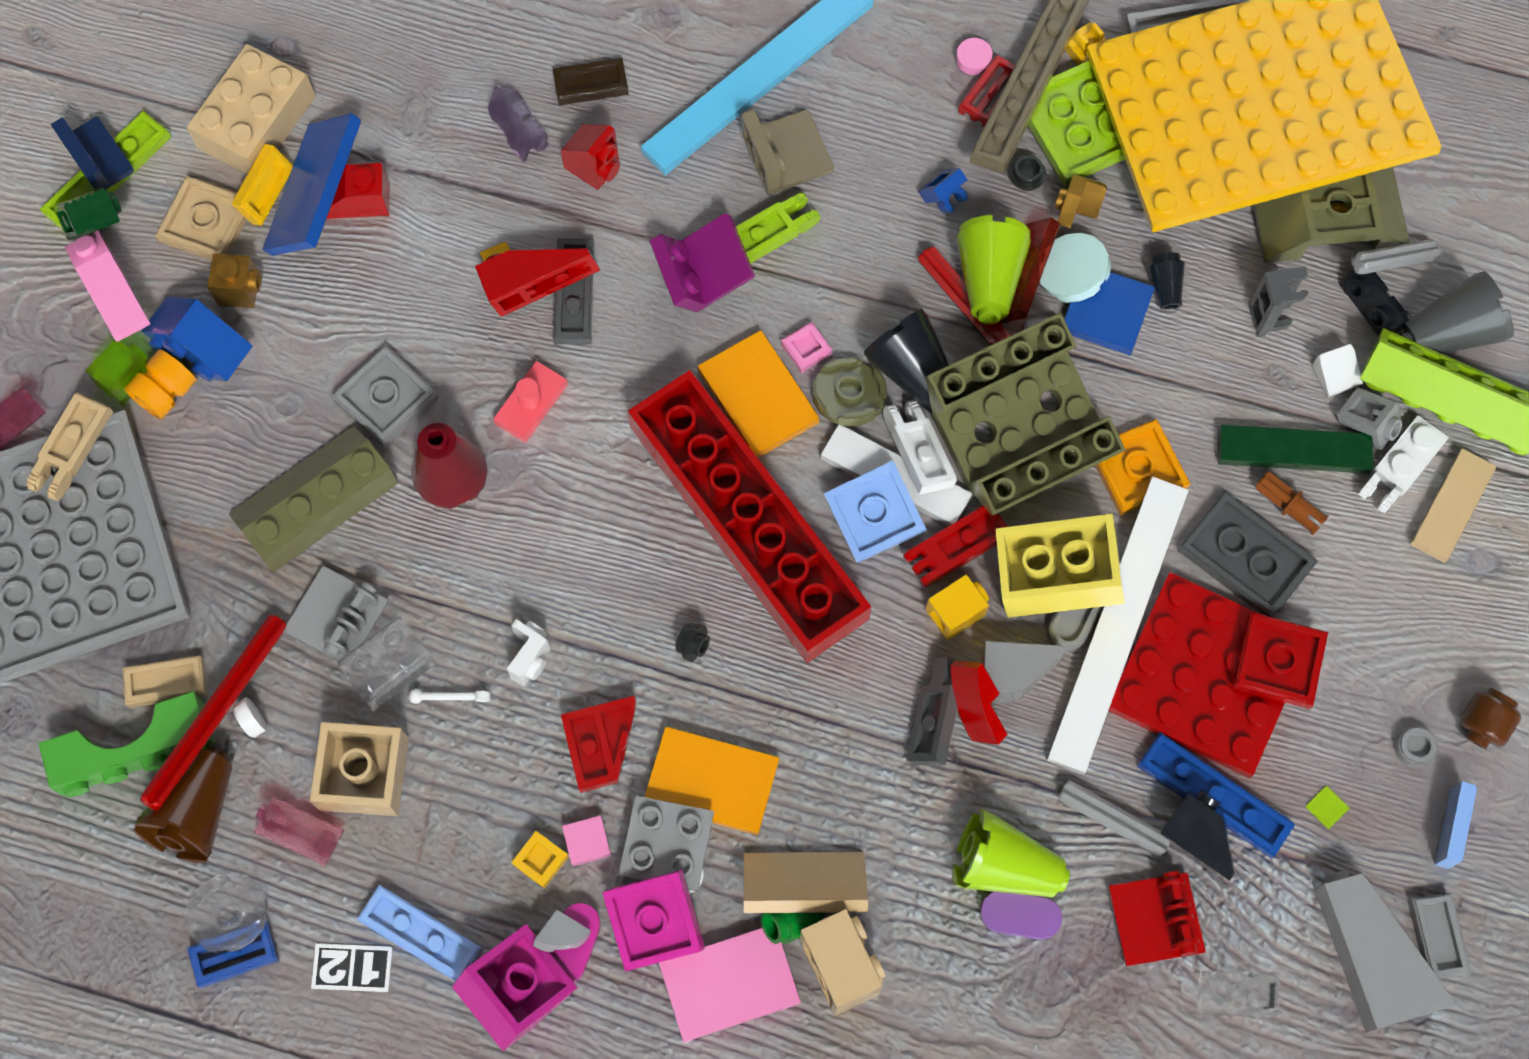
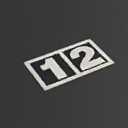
(351, 967)

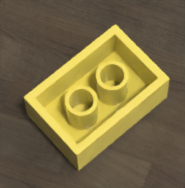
(1059, 566)

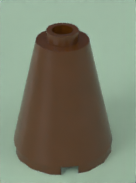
(191, 811)

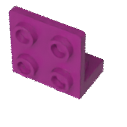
(703, 264)

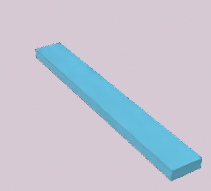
(751, 81)

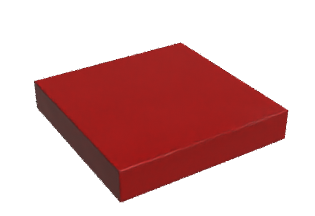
(1280, 660)

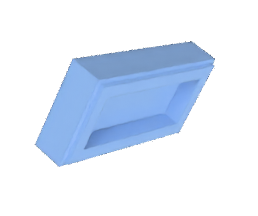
(1456, 825)

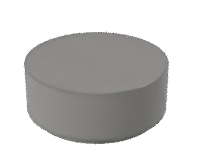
(1416, 746)

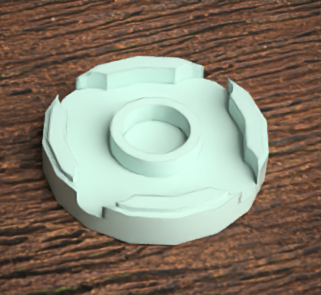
(1075, 267)

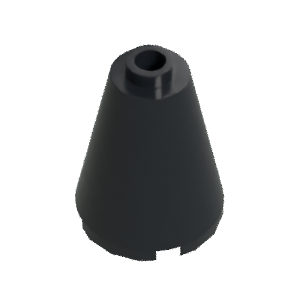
(909, 355)

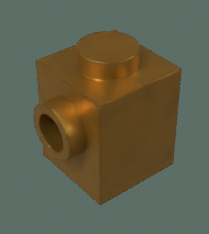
(234, 280)

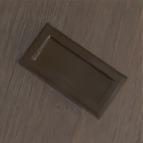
(590, 81)

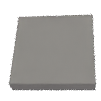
(384, 396)

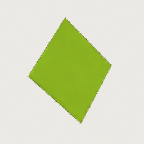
(1327, 807)

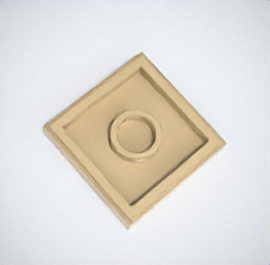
(201, 220)

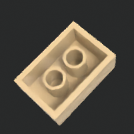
(250, 107)

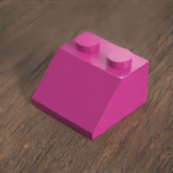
(513, 987)

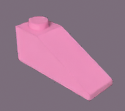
(107, 285)

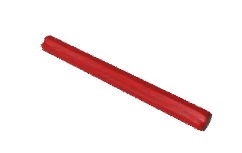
(212, 713)

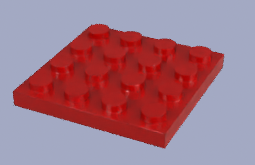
(1185, 677)

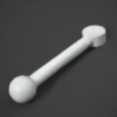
(416, 696)

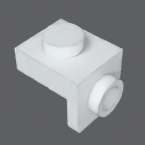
(530, 659)

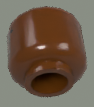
(1490, 718)

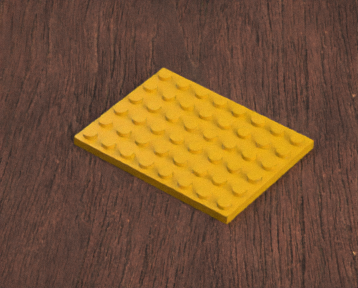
(1259, 104)

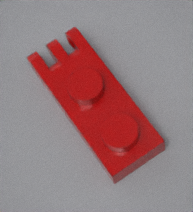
(955, 545)

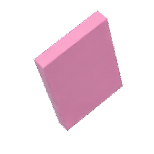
(729, 984)

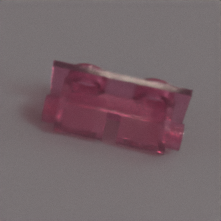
(17, 415)
(298, 830)

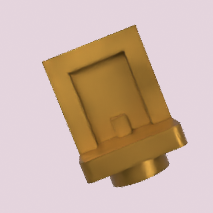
(1082, 197)

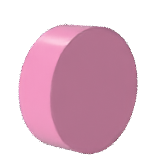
(973, 56)

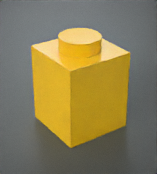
(958, 606)

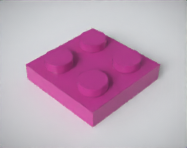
(653, 920)

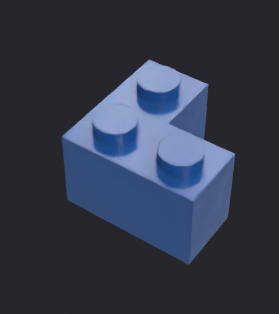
(199, 335)

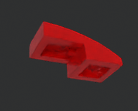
(973, 695)

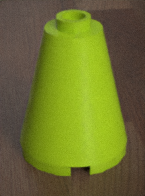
(992, 264)
(1006, 860)

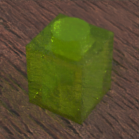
(115, 369)

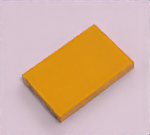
(758, 394)
(713, 778)

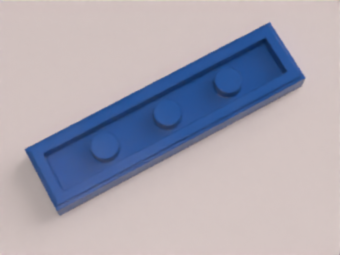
(1243, 812)

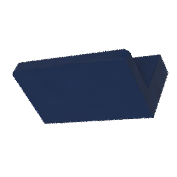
(94, 152)

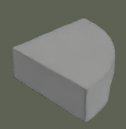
(561, 933)

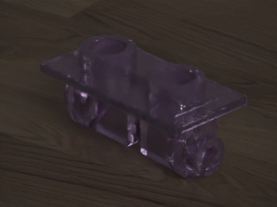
(508, 112)

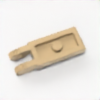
(69, 445)

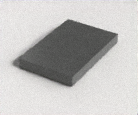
(1247, 555)

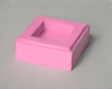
(806, 347)
(586, 841)

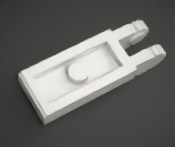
(919, 448)
(1405, 461)

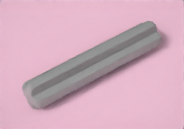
(1395, 256)
(1114, 818)

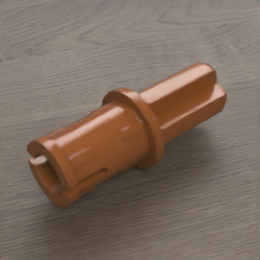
(1290, 502)

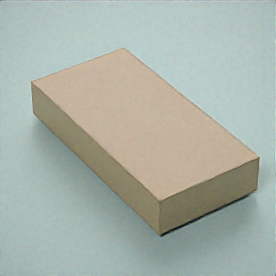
(163, 681)

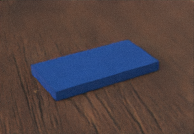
(312, 185)

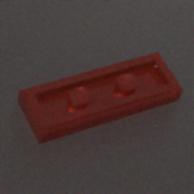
(1042, 239)

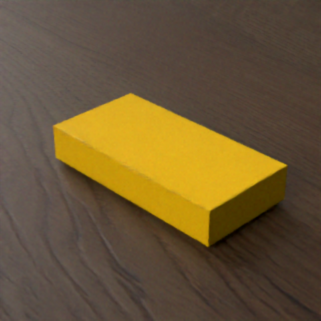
(262, 185)

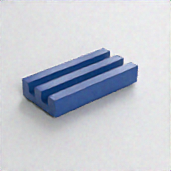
(199, 966)

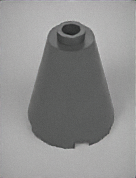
(1463, 318)

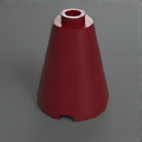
(447, 467)

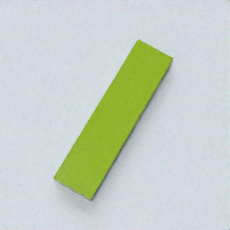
(136, 141)

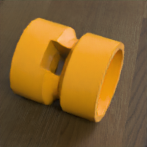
(160, 384)

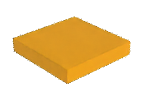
(1130, 471)

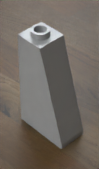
(1377, 956)

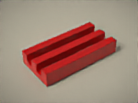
(977, 113)

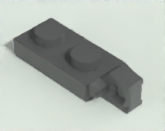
(933, 718)

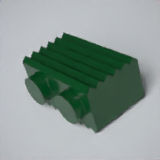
(88, 213)

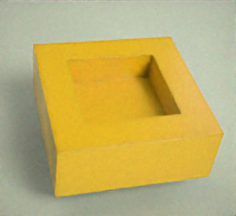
(540, 859)

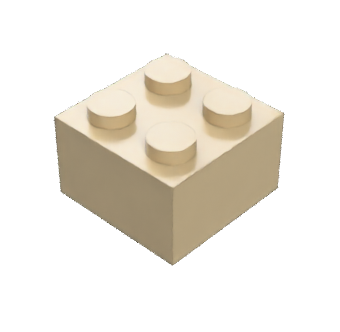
(359, 769)
(841, 961)

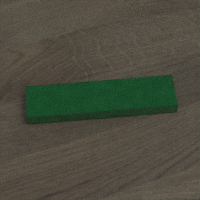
(1295, 449)

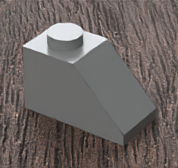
(1018, 666)

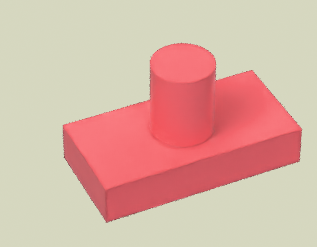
(530, 401)

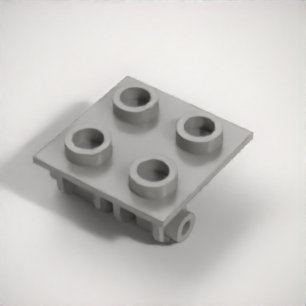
(335, 614)
(666, 839)

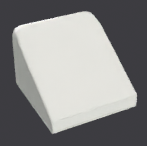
(1338, 370)

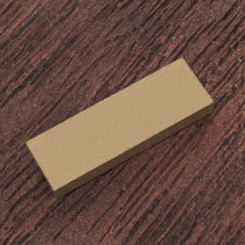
(1453, 505)

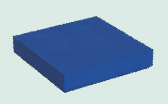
(1112, 314)

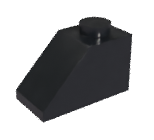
(1202, 831)

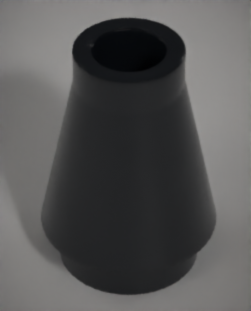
(1168, 276)

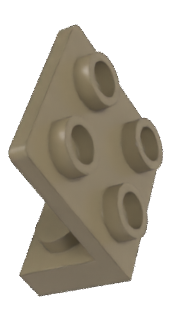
(785, 150)

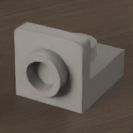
(1372, 416)

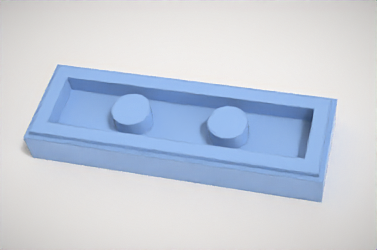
(419, 933)

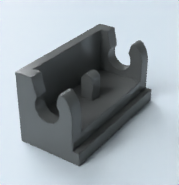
(1274, 295)

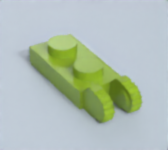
(775, 227)

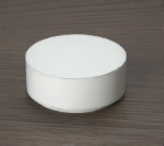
(249, 717)

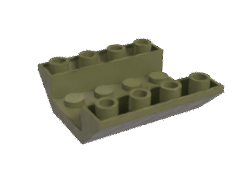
(1307, 219)
(1028, 444)

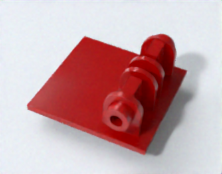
(1156, 919)

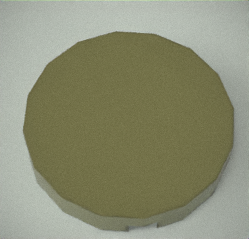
(849, 392)

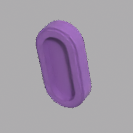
(1021, 915)

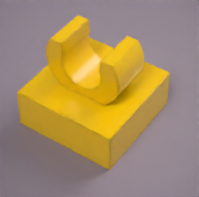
(1080, 39)

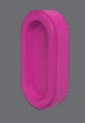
(576, 960)

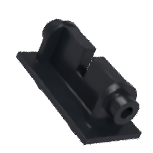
(1370, 298)

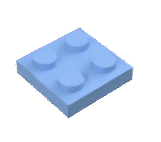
(875, 512)

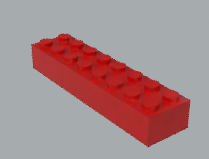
(749, 516)

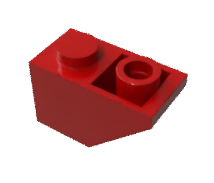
(592, 154)

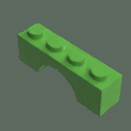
(76, 763)

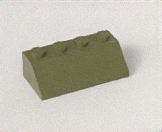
(314, 498)

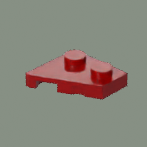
(599, 741)

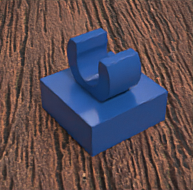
(942, 187)

